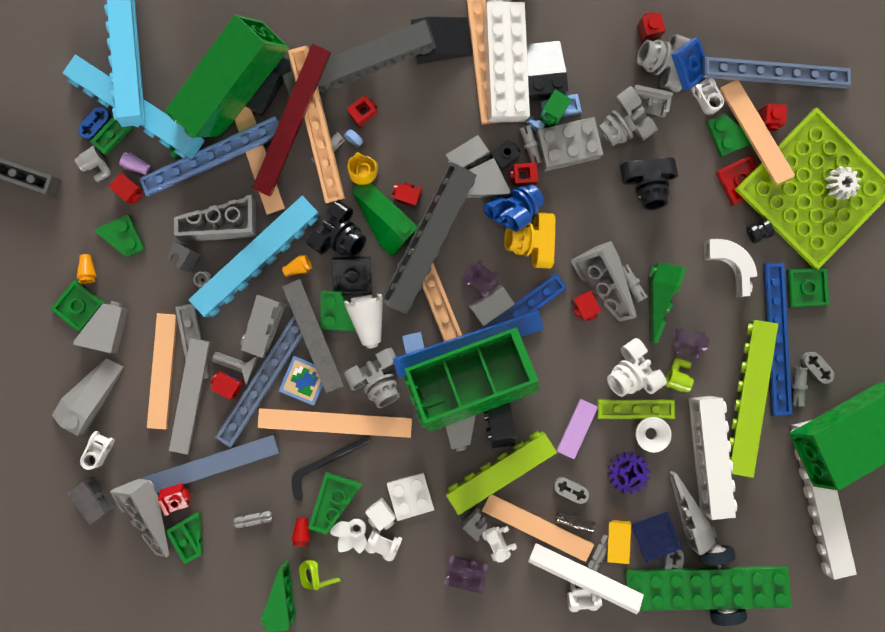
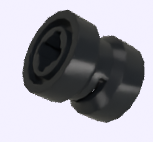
(761, 230)

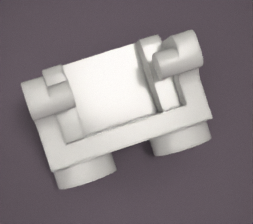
(498, 544)
(382, 545)
(582, 599)

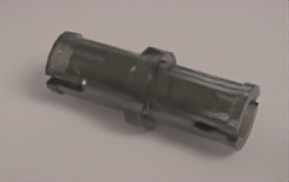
(575, 522)

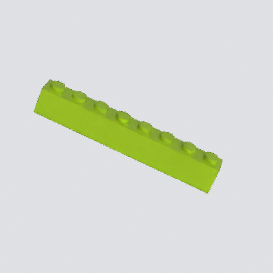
(753, 396)

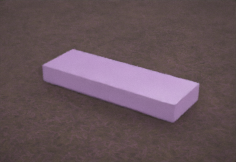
(577, 428)

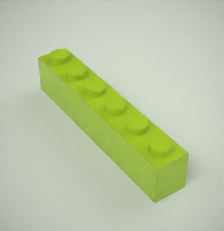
(501, 472)

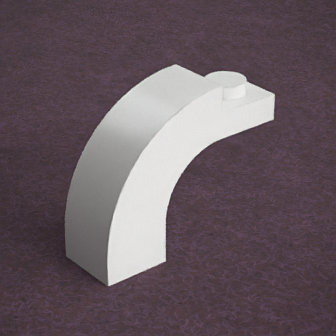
(737, 258)

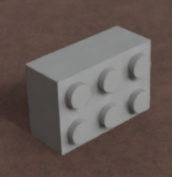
(569, 144)

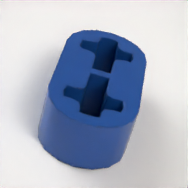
(94, 123)

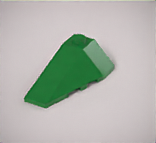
(386, 221)
(663, 284)

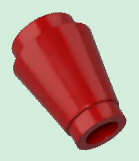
(301, 532)

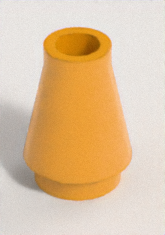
(298, 266)
(86, 271)

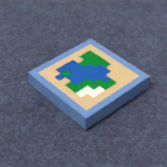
(302, 381)

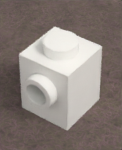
(380, 515)

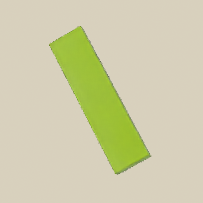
(635, 408)

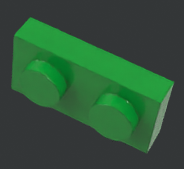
(110, 136)

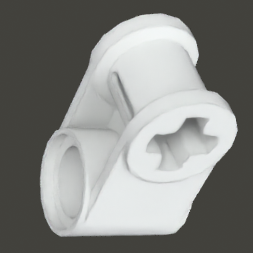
(705, 92)
(98, 447)

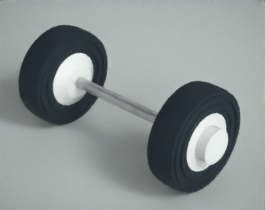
(717, 556)

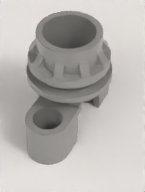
(657, 59)
(630, 119)
(379, 387)

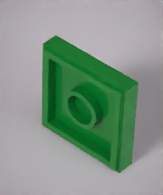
(807, 287)
(77, 305)

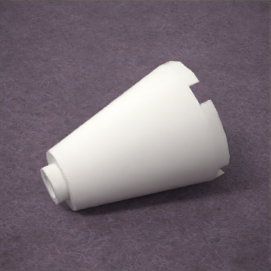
(367, 318)

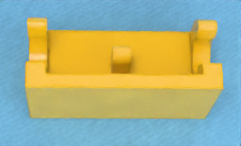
(619, 541)

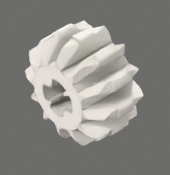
(849, 180)

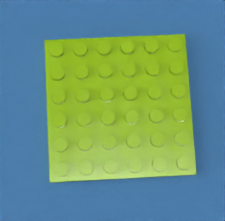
(801, 206)

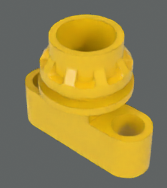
(536, 239)

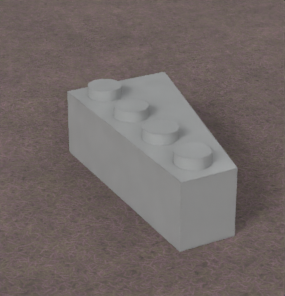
(222, 222)

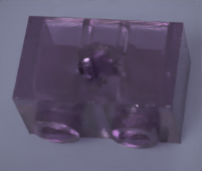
(466, 574)

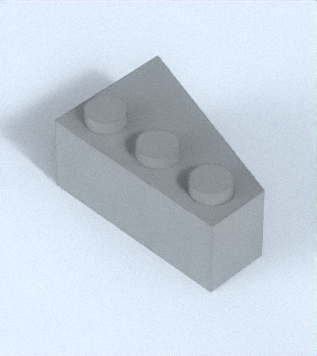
(262, 326)

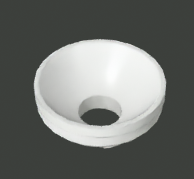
(662, 437)

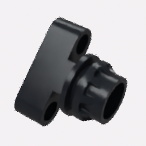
(651, 179)
(338, 233)

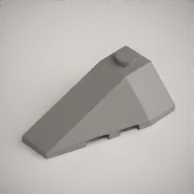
(606, 277)
(82, 403)
(142, 505)
(697, 529)

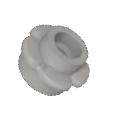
(198, 276)

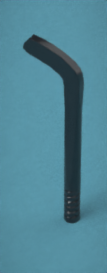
(296, 478)

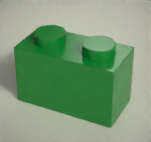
(554, 109)

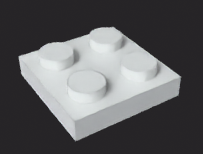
(410, 496)

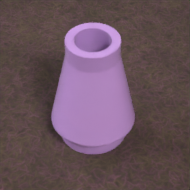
(132, 163)

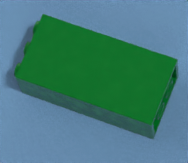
(227, 77)
(471, 380)
(844, 440)

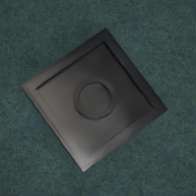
(352, 275)

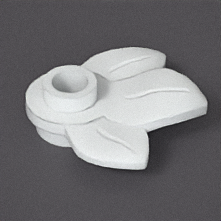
(348, 536)

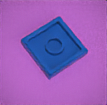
(689, 63)

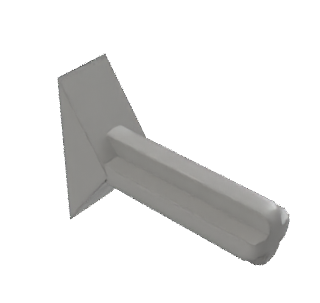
(233, 363)

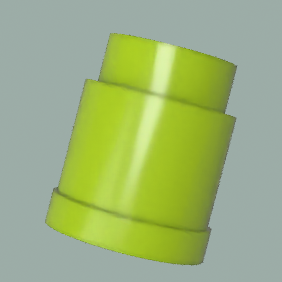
(678, 380)

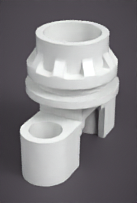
(635, 372)

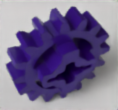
(628, 480)

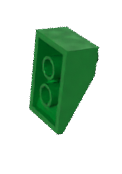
(280, 607)

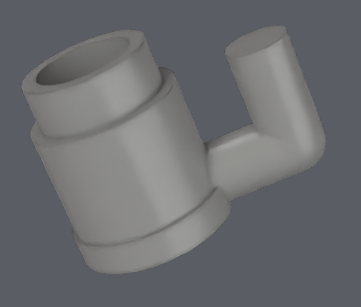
(90, 159)

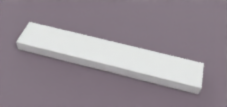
(586, 578)

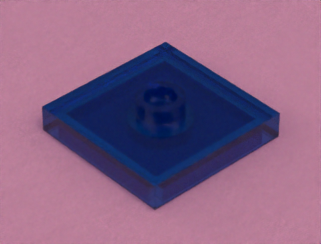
(656, 536)

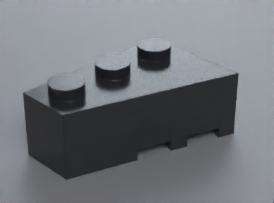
(501, 426)

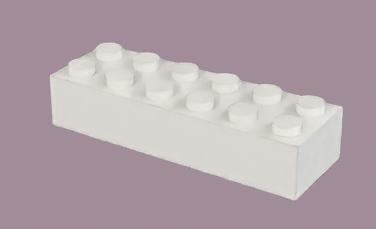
(506, 62)
(712, 457)

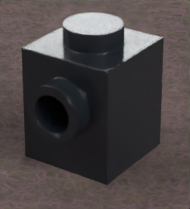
(505, 154)

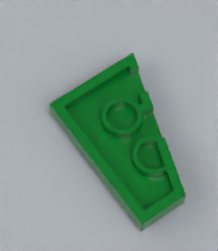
(332, 500)

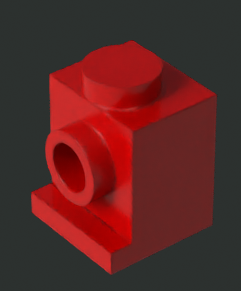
(355, 110)
(529, 169)
(407, 194)
(174, 498)

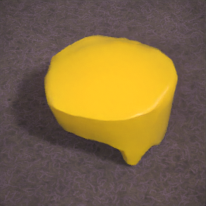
(362, 169)

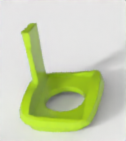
(313, 568)

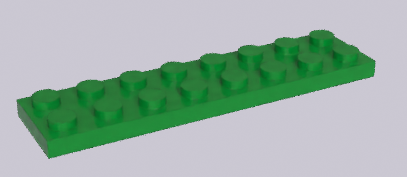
(712, 588)

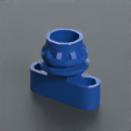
(517, 210)

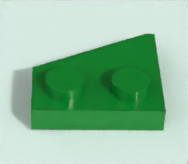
(727, 135)
(122, 235)
(334, 313)
(187, 537)

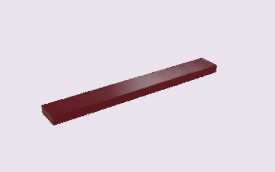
(291, 119)

